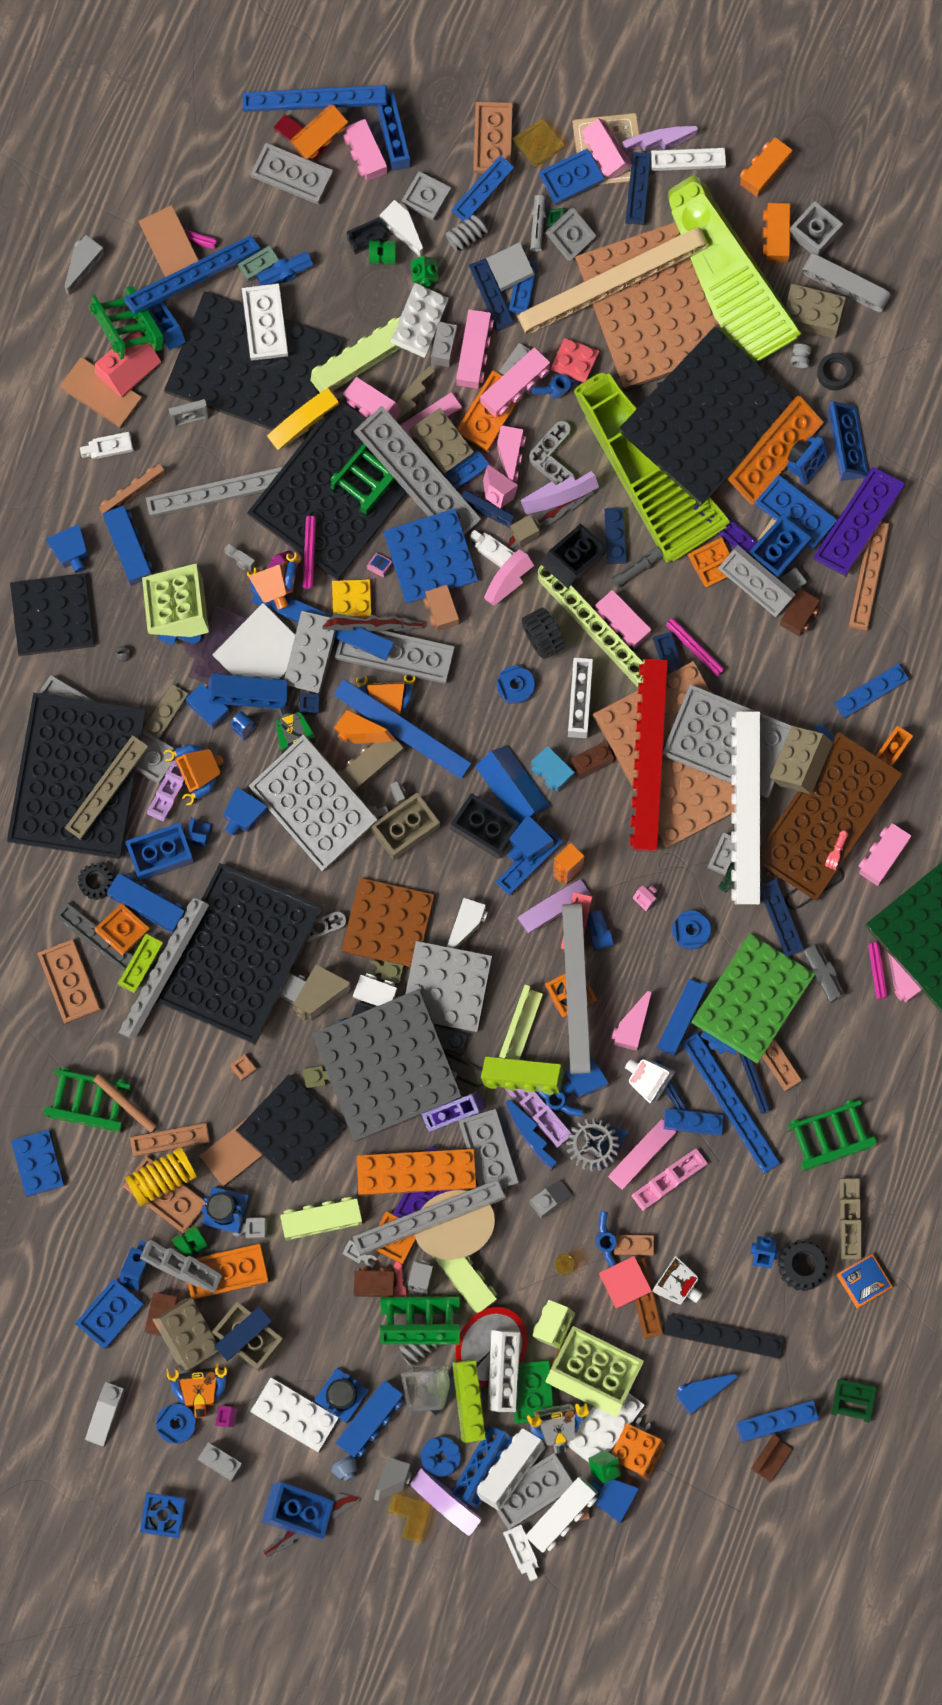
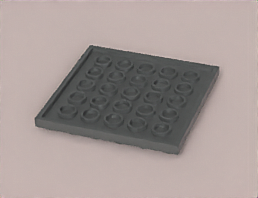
(387, 1065)

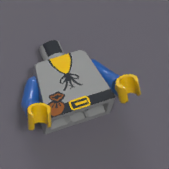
(557, 1424)

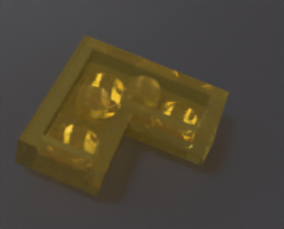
(416, 1516)

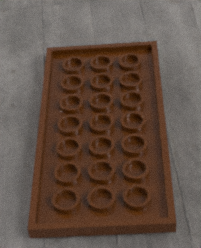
(844, 798)

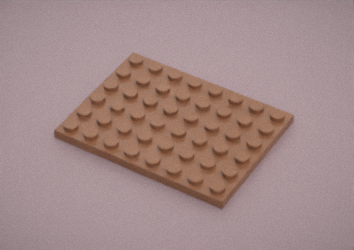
(653, 320)
(687, 796)

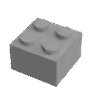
(816, 229)

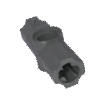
(824, 973)

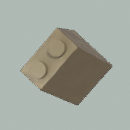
(320, 993)

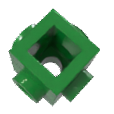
(424, 271)

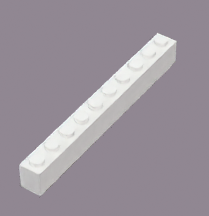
(746, 808)

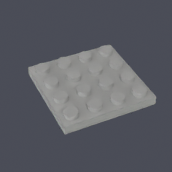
(450, 983)

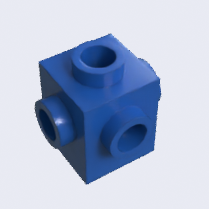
(764, 1252)

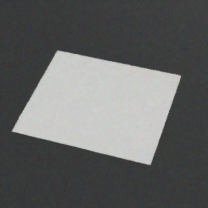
(258, 646)

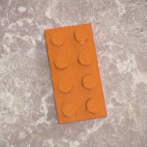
(479, 424)
(238, 1268)

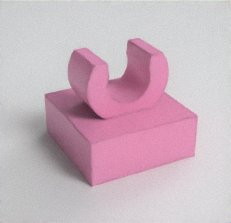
(645, 897)

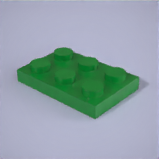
(532, 1390)

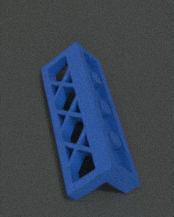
(681, 1017)
(483, 1466)

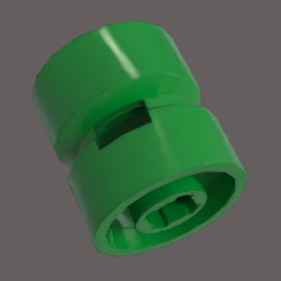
(389, 252)
(193, 1235)

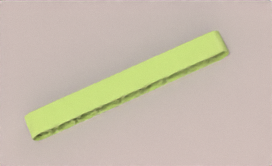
(592, 620)

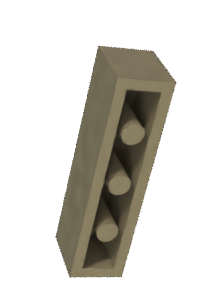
(370, 763)

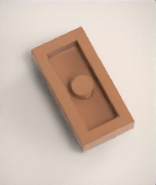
(634, 1245)

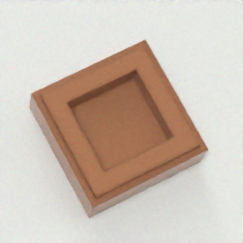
(243, 1067)

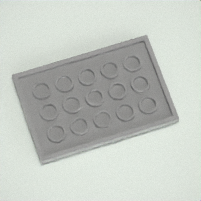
(704, 734)
(313, 802)

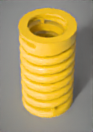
(159, 1175)

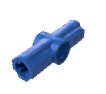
(285, 269)

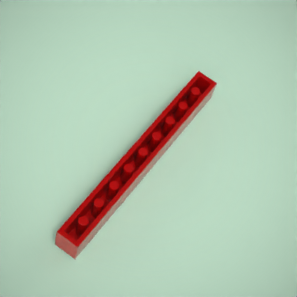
(649, 756)

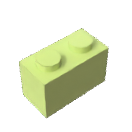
(553, 1324)

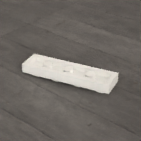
(688, 159)

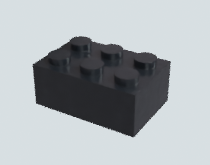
(574, 556)
(484, 826)

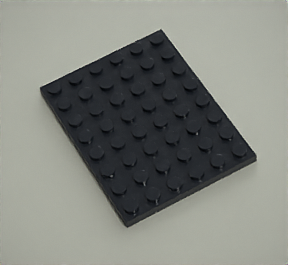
(218, 366)
(706, 415)
(305, 490)
(62, 760)
(239, 954)

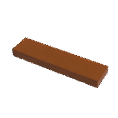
(647, 1308)

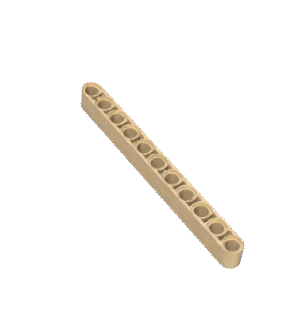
(613, 280)

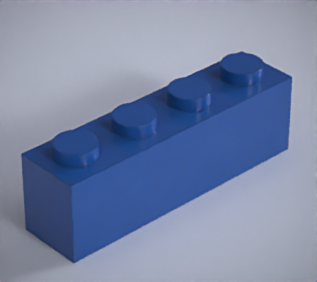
(393, 134)
(127, 545)
(247, 691)
(145, 903)
(369, 1419)
(777, 1422)

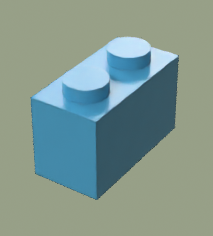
(551, 769)

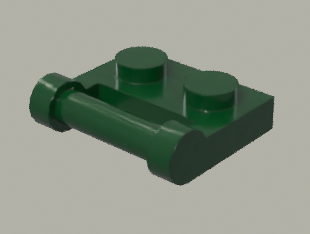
(855, 1394)

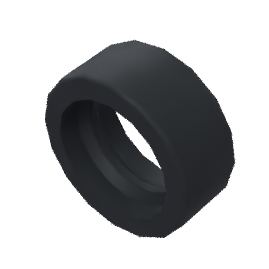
(833, 385)

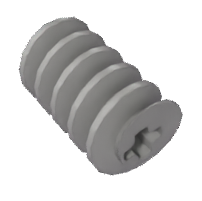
(466, 231)
(413, 1351)

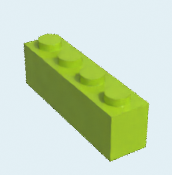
(522, 1075)
(468, 1400)

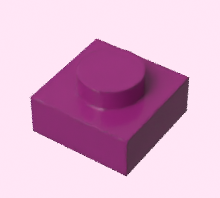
(226, 1416)

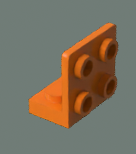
(638, 1450)

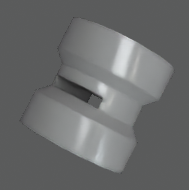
(800, 356)

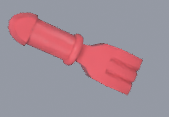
(834, 856)
(399, 1290)

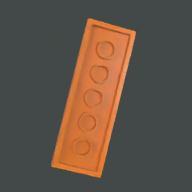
(772, 450)
(416, 1172)

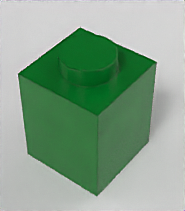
(604, 1466)

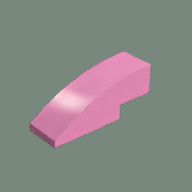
(508, 577)

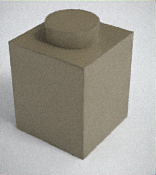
(525, 530)

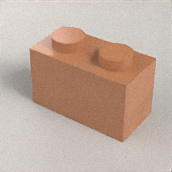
(441, 607)

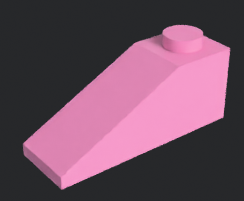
(905, 987)
(631, 1026)

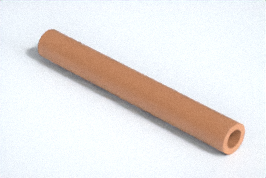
(124, 1102)

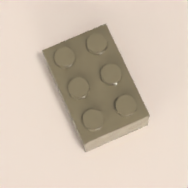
(815, 310)
(440, 441)
(801, 760)
(405, 826)
(186, 1334)
(259, 1349)

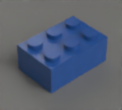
(780, 546)
(159, 852)

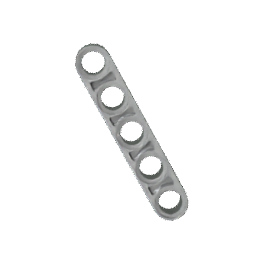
(846, 283)

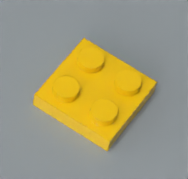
(352, 598)

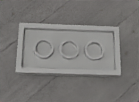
(291, 173)
(756, 581)
(310, 653)
(491, 1152)
(536, 1490)

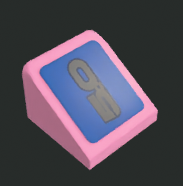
(379, 565)

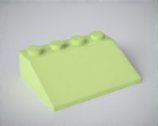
(176, 602)
(594, 1371)

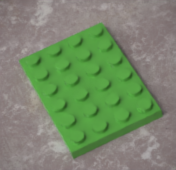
(753, 998)

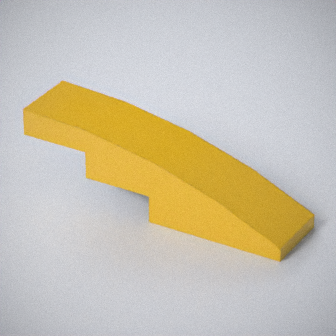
(302, 419)

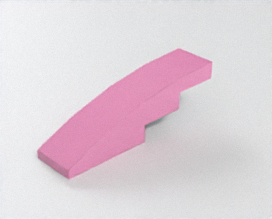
(641, 1155)
(669, 1179)

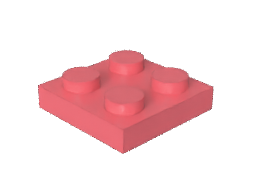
(574, 360)

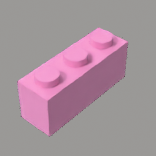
(606, 148)
(365, 150)
(369, 399)
(622, 620)
(884, 854)

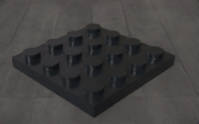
(52, 614)
(290, 1128)

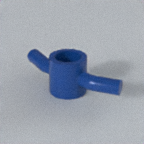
(553, 390)
(564, 1107)
(603, 1232)

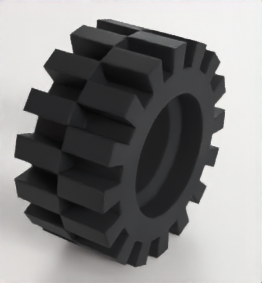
(95, 870)

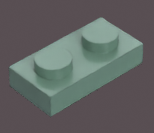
(257, 263)

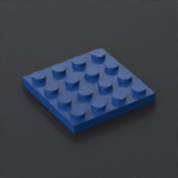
(430, 555)

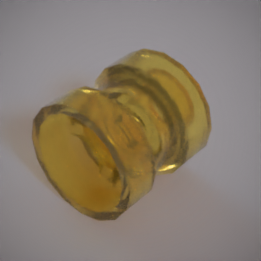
(566, 1267)

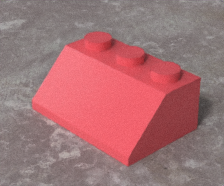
(128, 372)

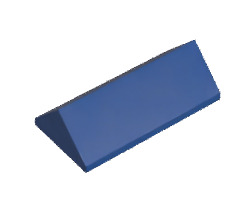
(847, 441)
(511, 784)

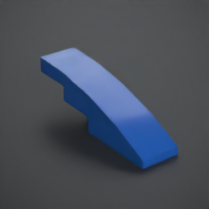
(526, 1128)

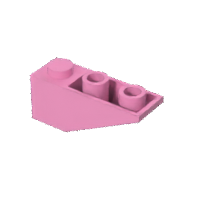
(508, 447)

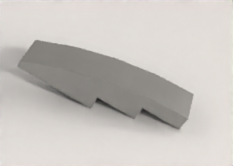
(181, 1267)

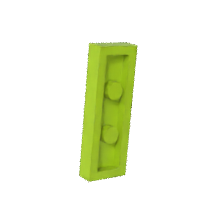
(140, 963)

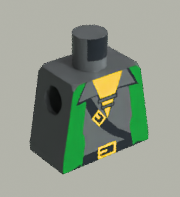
(291, 728)

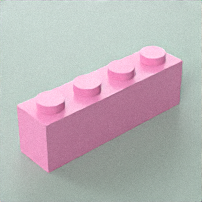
(473, 349)
(515, 383)

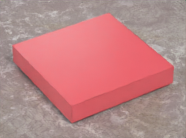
(625, 1282)

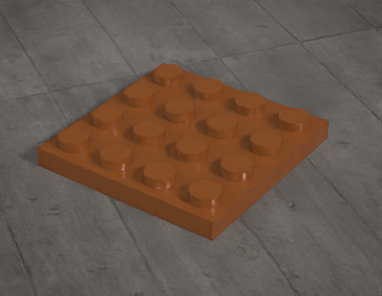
(386, 922)

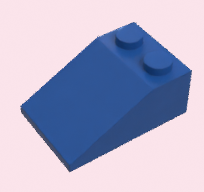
(297, 1510)

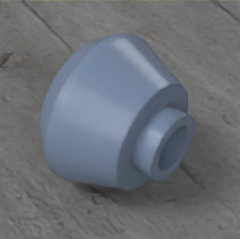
(345, 1468)

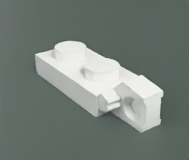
(108, 446)
(491, 548)
(521, 1551)

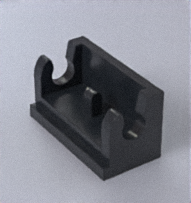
(361, 235)

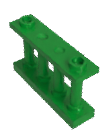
(144, 319)
(379, 488)
(74, 1115)
(828, 1155)
(419, 1334)

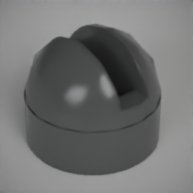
(123, 657)

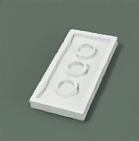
(419, 320)
(264, 322)
(294, 1415)
(602, 1430)

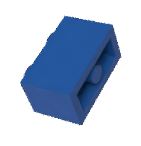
(211, 713)

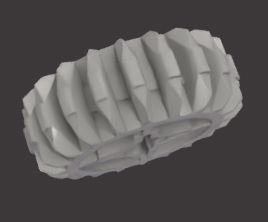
(585, 1149)

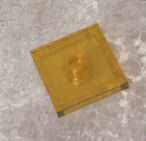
(538, 143)

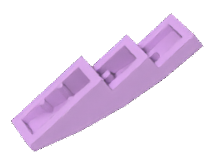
(665, 137)
(556, 495)
(167, 792)
(550, 907)
(541, 1115)
(445, 1502)

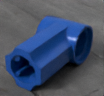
(599, 936)

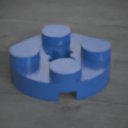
(513, 695)
(698, 922)
(164, 1424)
(434, 1447)

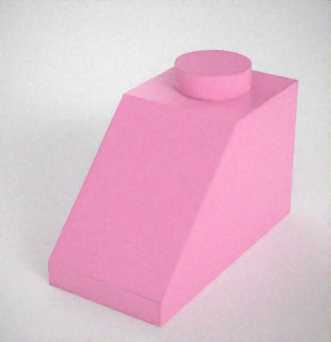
(498, 487)

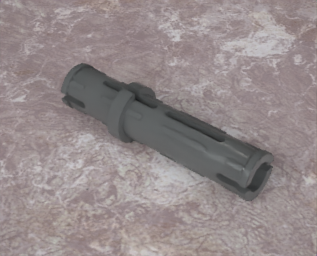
(632, 570)

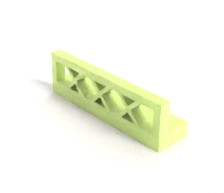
(521, 1024)

